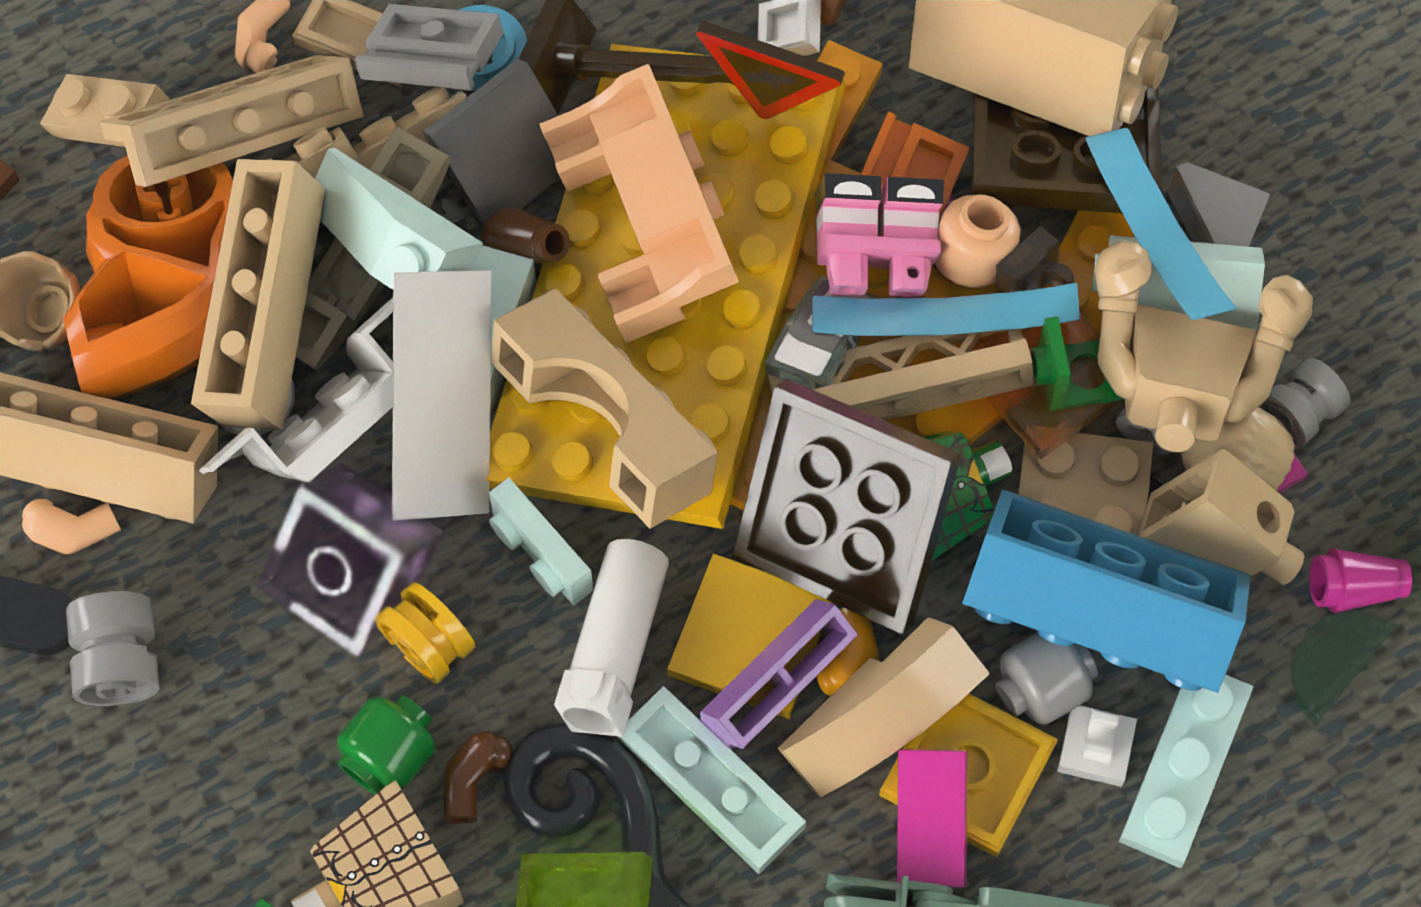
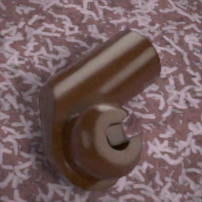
(465, 768)

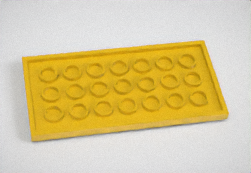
(716, 354)

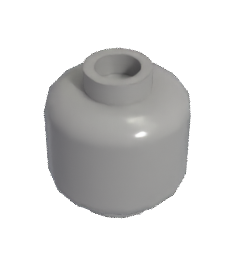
(1045, 679)

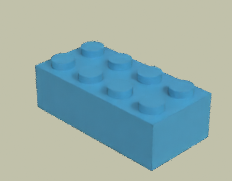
(1109, 592)

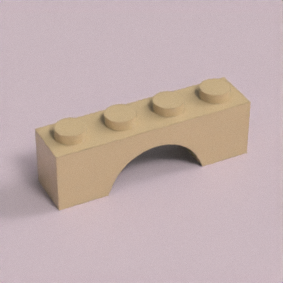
(559, 355)

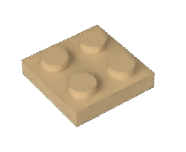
(1092, 478)

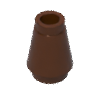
(525, 235)

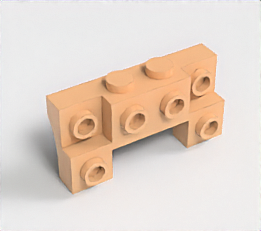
(673, 217)

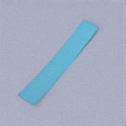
(1156, 225)
(944, 315)

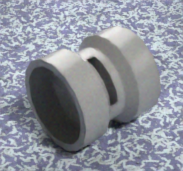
(1308, 399)

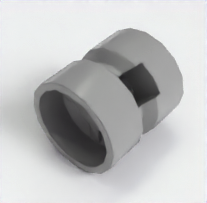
(113, 653)

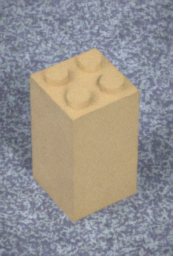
(1050, 58)

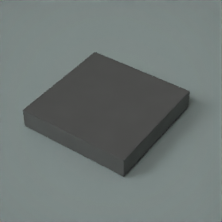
(498, 142)

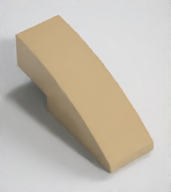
(884, 707)

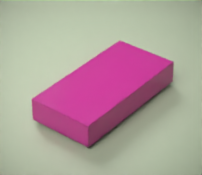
(932, 816)

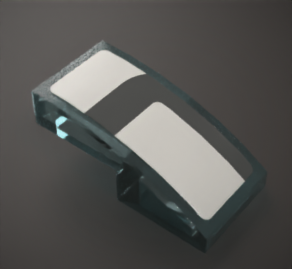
(806, 355)

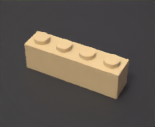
(259, 294)
(105, 449)

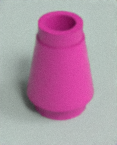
(1355, 580)

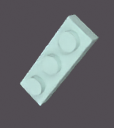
(1185, 770)
(712, 780)

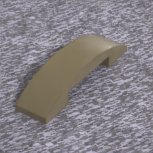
(340, 286)

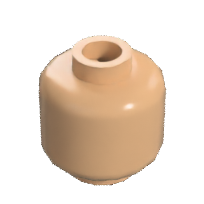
(974, 238)

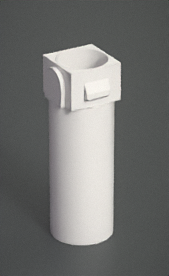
(612, 640)

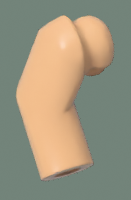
(251, 34)
(65, 531)

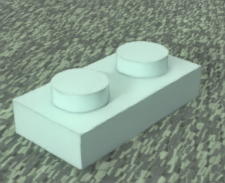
(555, 563)

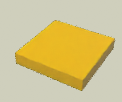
(733, 622)
(1002, 766)

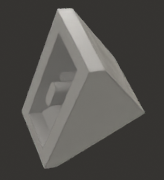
(1216, 206)

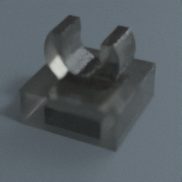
(1032, 265)

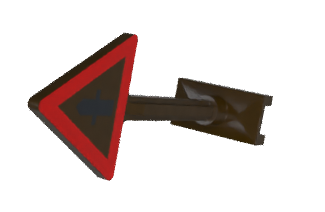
(763, 73)

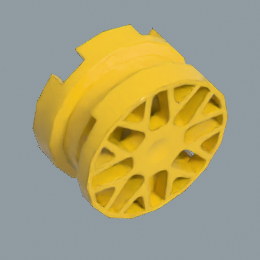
(425, 632)

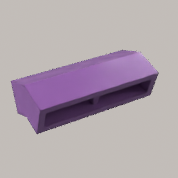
(769, 667)

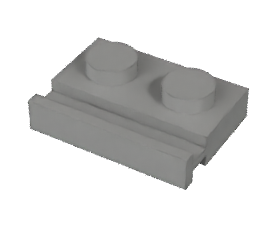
(429, 46)

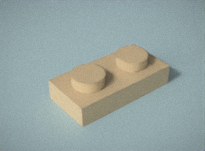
(87, 100)

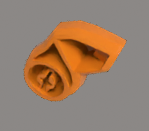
(151, 279)

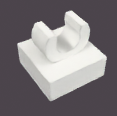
(1097, 745)

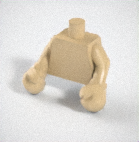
(1184, 371)

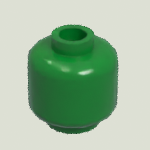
(385, 743)

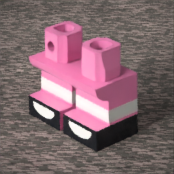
(878, 228)

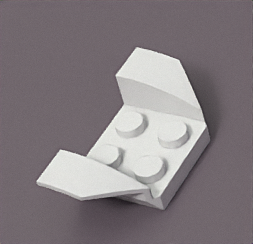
(343, 414)

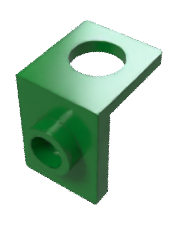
(1051, 369)

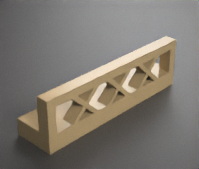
(236, 118)
(932, 384)

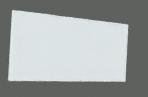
(441, 393)

